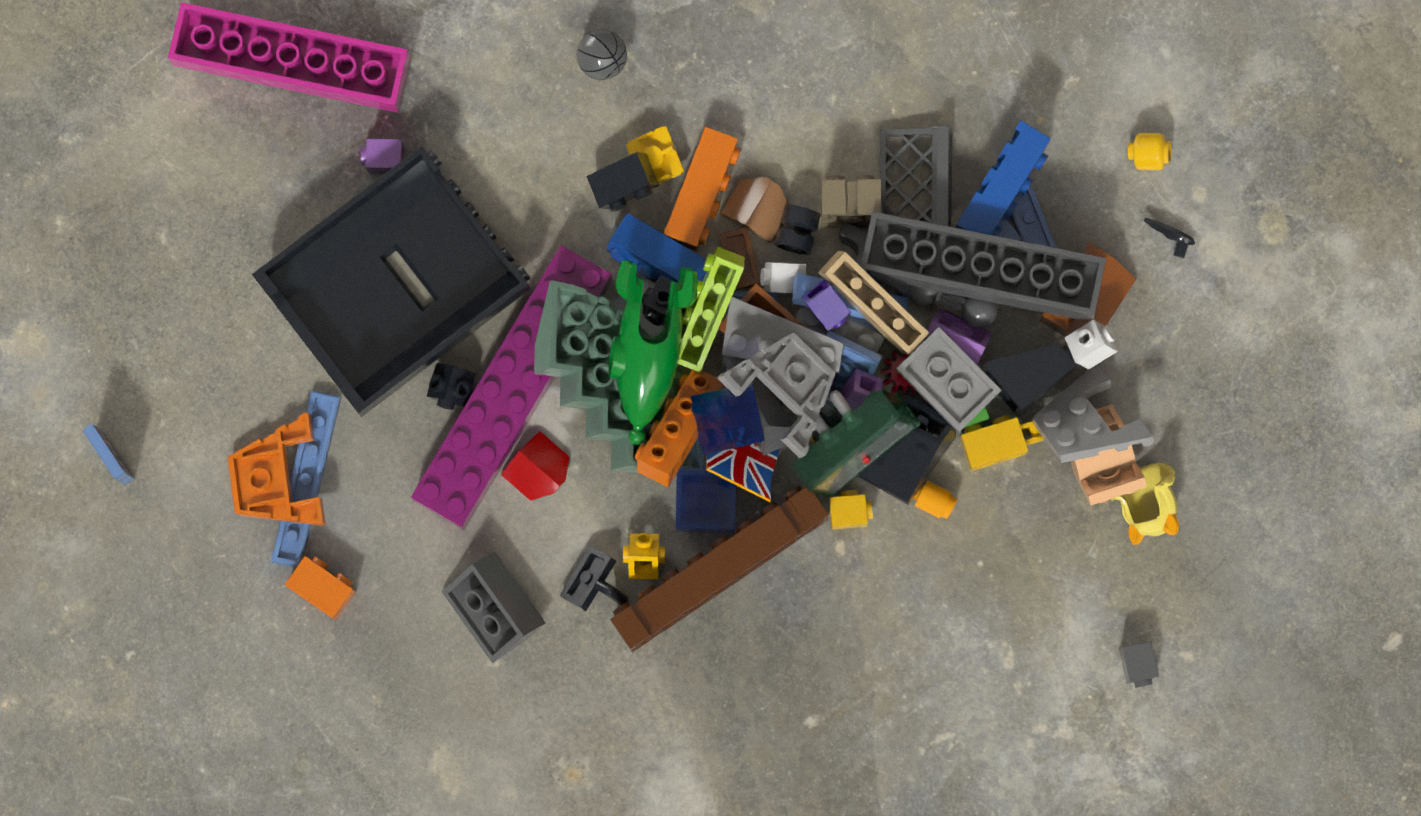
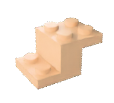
(1110, 472)

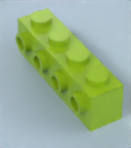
(708, 310)

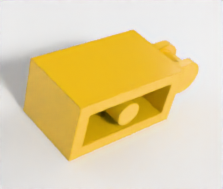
(997, 442)

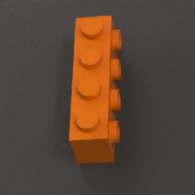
(676, 432)

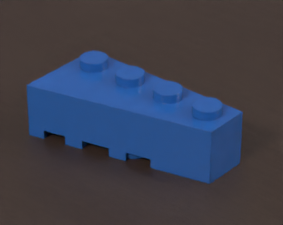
(1005, 181)

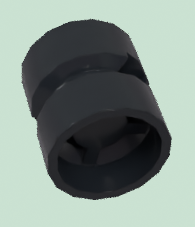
(801, 220)

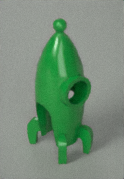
(647, 365)

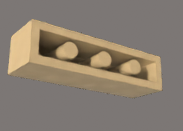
(873, 302)

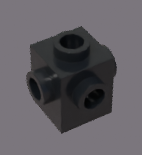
(656, 300)
(450, 386)

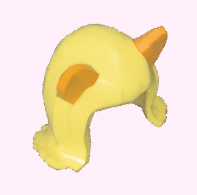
(1152, 508)

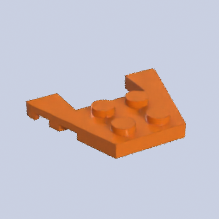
(262, 477)

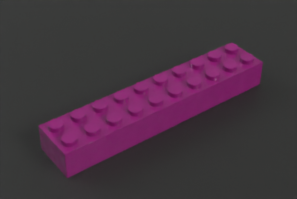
(499, 403)

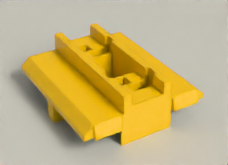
(660, 151)

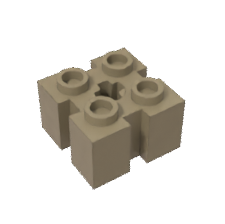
(849, 201)

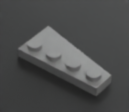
(753, 329)

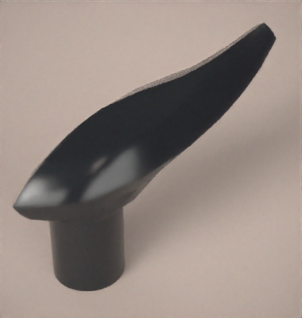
(1171, 233)

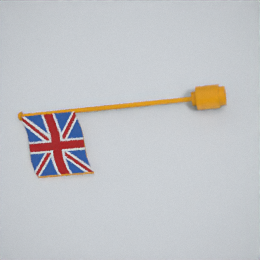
(753, 472)

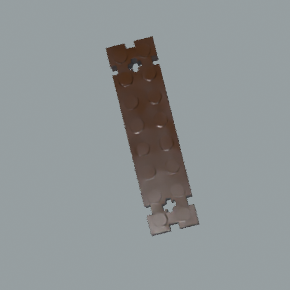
(720, 568)

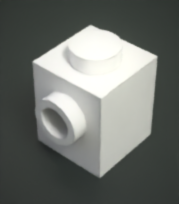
(780, 276)
(1091, 344)

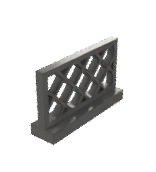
(940, 178)

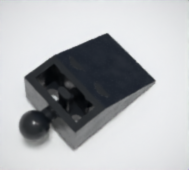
(912, 459)

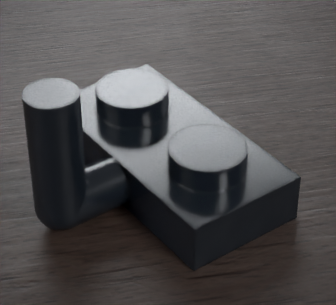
(590, 578)

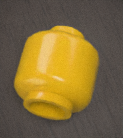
(1150, 151)

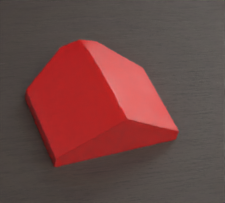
(537, 468)

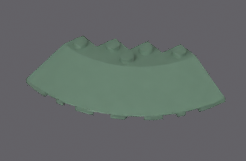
(576, 346)

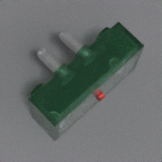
(854, 442)

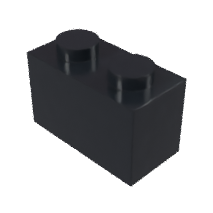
(623, 181)

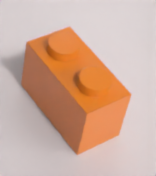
(320, 587)

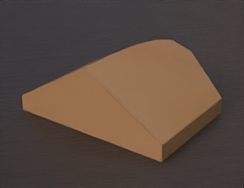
(758, 206)

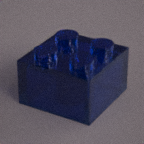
(727, 420)
(704, 502)

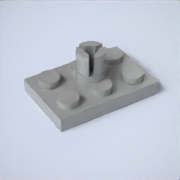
(948, 379)

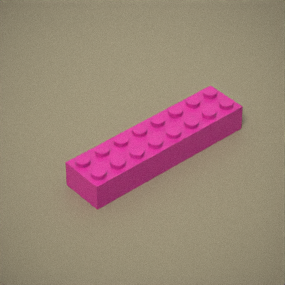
(289, 57)

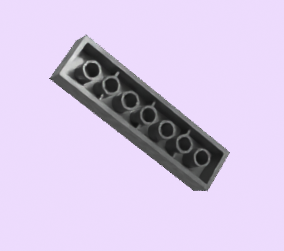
(983, 266)

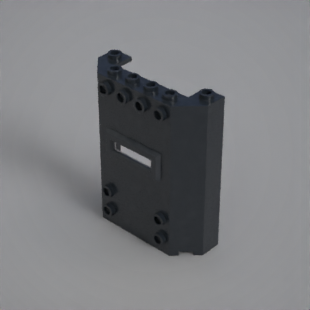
(357, 307)

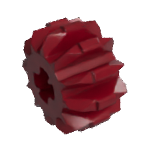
(894, 378)

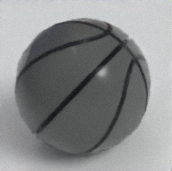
(601, 54)

